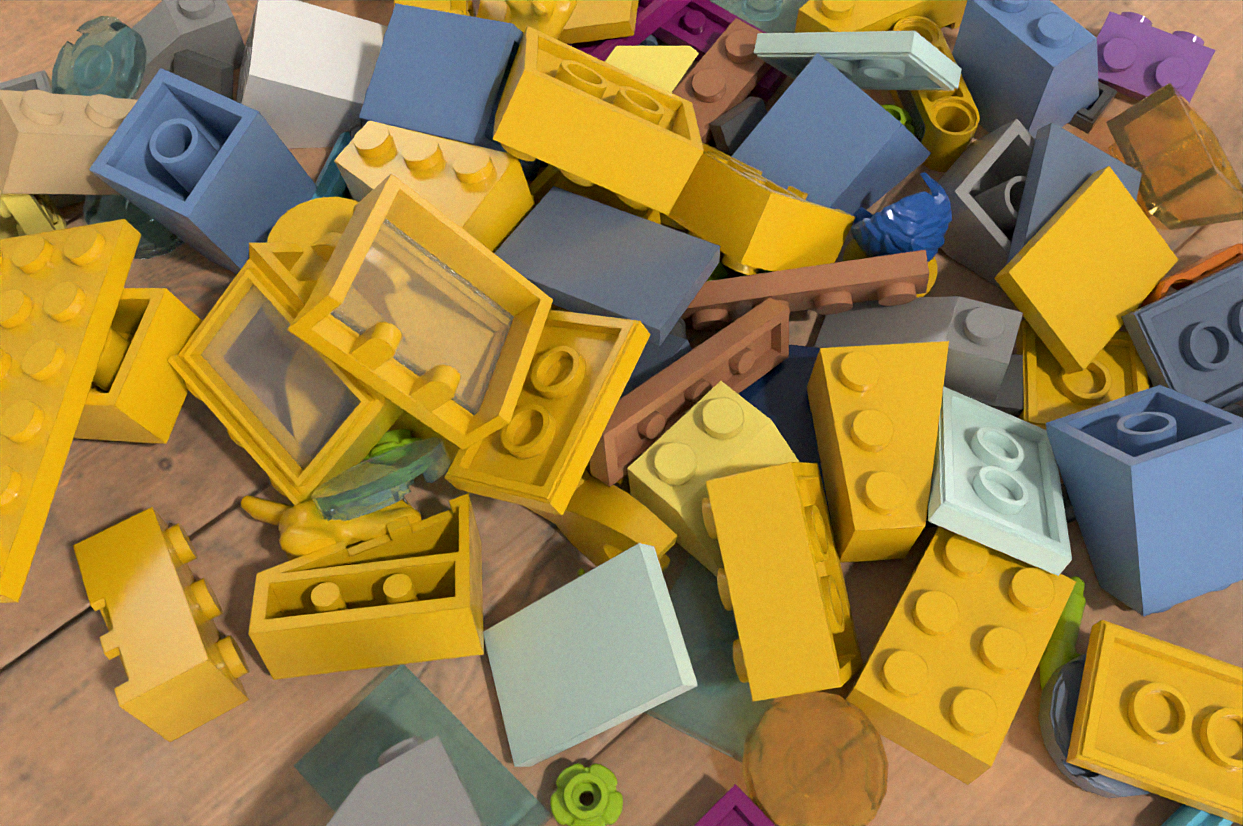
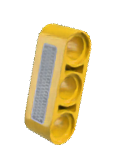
(941, 119)

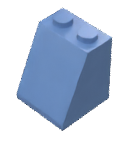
(1026, 63)
(443, 76)
(831, 142)
(203, 168)
(1155, 495)

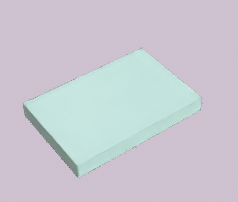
(867, 58)
(998, 483)
(588, 657)

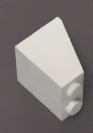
(307, 70)

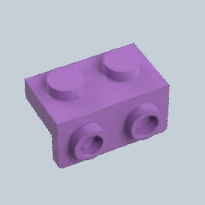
(1144, 59)

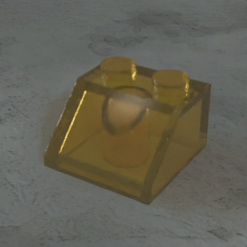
(1180, 159)

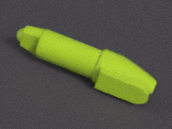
(1064, 637)

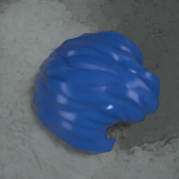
(906, 225)

